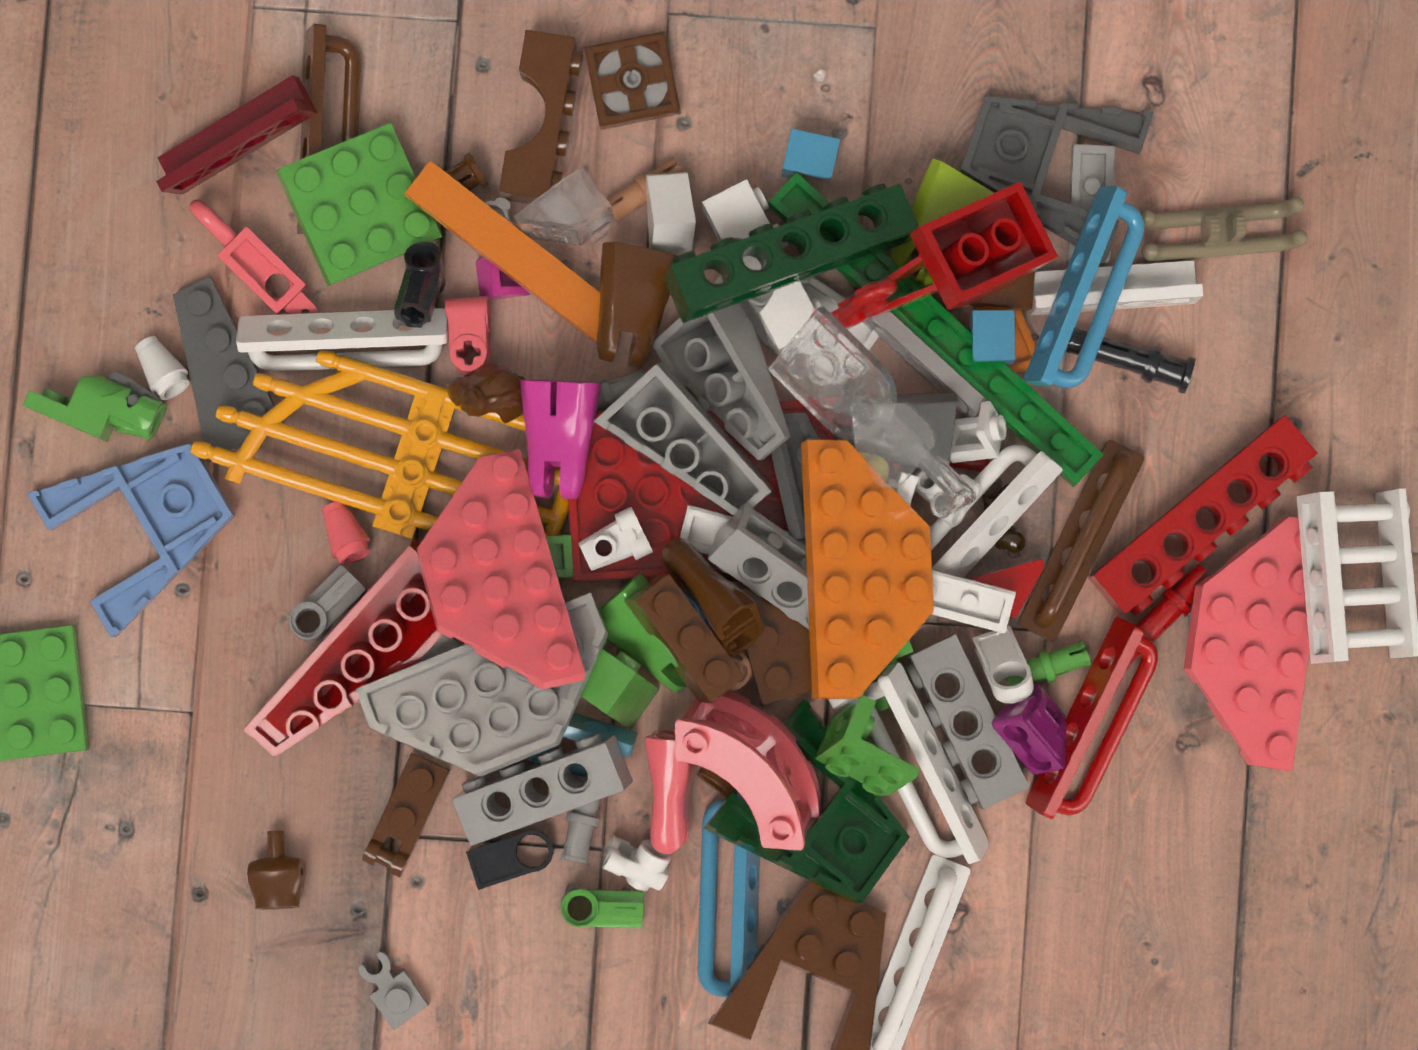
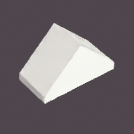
(670, 212)

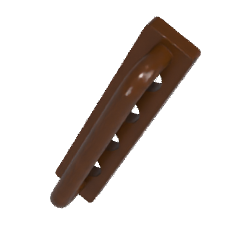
(314, 67)
(1086, 542)

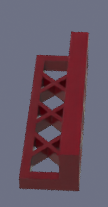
(235, 136)

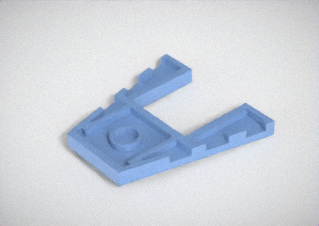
(174, 504)

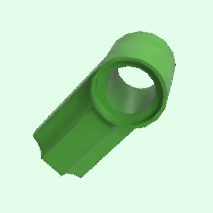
(608, 908)

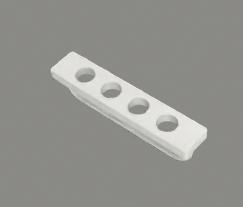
(256, 338)
(1002, 513)
(927, 749)
(949, 880)

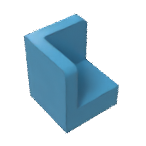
(810, 155)
(993, 335)

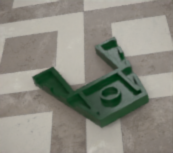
(847, 842)

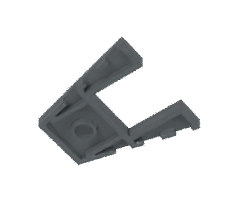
(1017, 141)

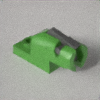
(102, 405)

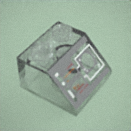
(568, 212)

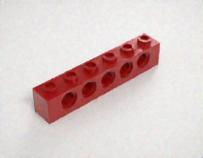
(1279, 441)

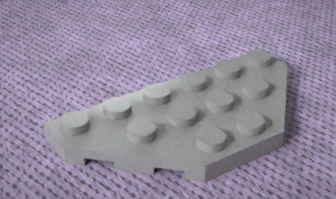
(477, 710)

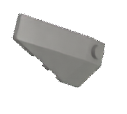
(727, 371)

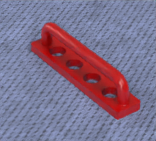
(1122, 641)

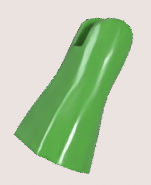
(631, 637)

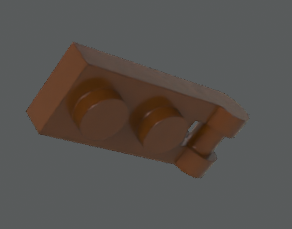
(406, 813)

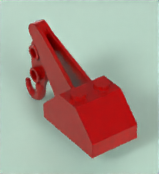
(965, 254)

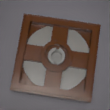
(632, 80)

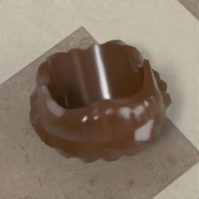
(488, 390)

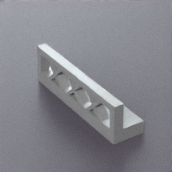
(926, 362)

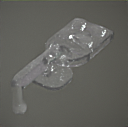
(833, 378)

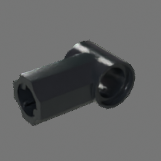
(420, 284)

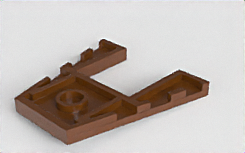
(827, 940)

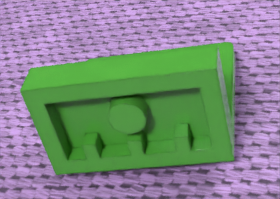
(850, 755)

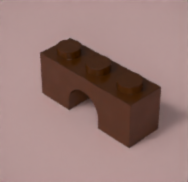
(675, 622)

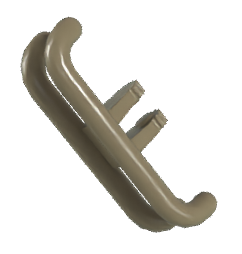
(1223, 231)

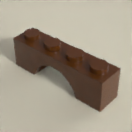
(547, 66)

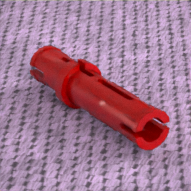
(1170, 608)

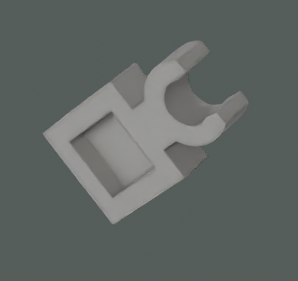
(397, 996)

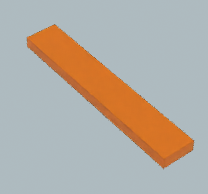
(507, 248)

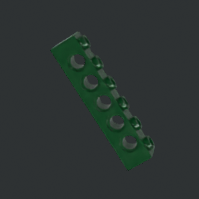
(698, 297)

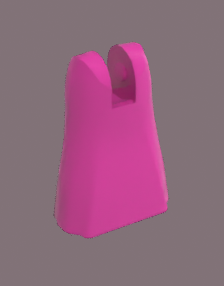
(558, 432)

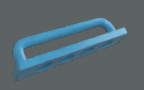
(1075, 285)
(743, 913)

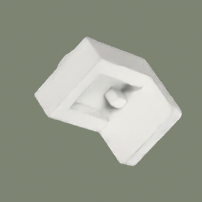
(978, 436)

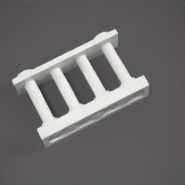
(1323, 578)

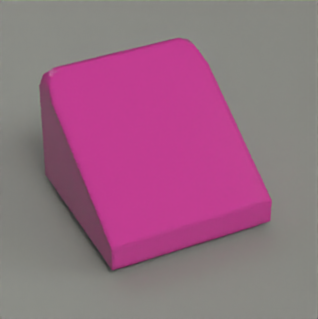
(495, 283)

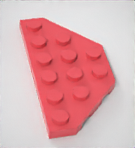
(496, 577)
(1253, 645)

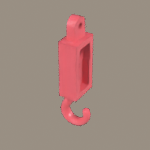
(254, 262)

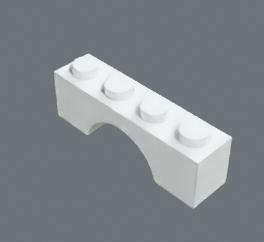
(735, 215)

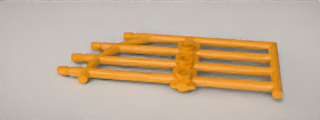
(409, 472)

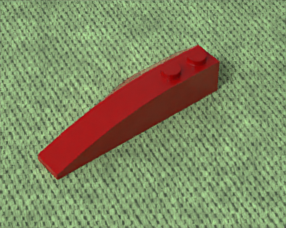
(377, 637)

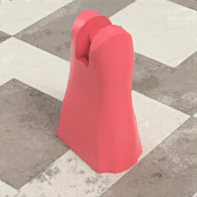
(671, 792)

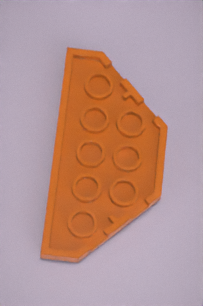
(863, 570)

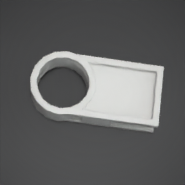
(1003, 658)

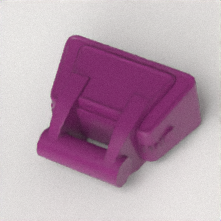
(1034, 731)

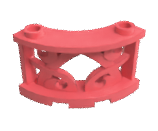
(758, 760)

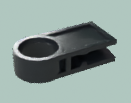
(500, 862)

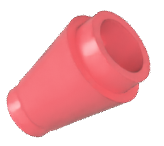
(345, 535)

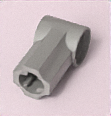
(329, 601)

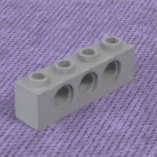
(764, 561)
(1005, 775)
(485, 819)

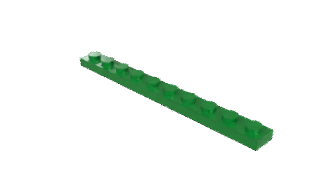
(1012, 398)

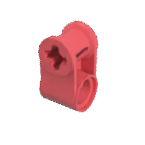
(469, 328)

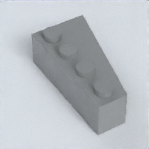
(685, 440)

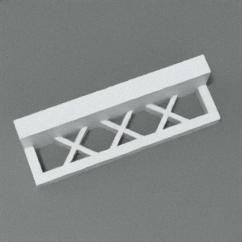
(1145, 287)

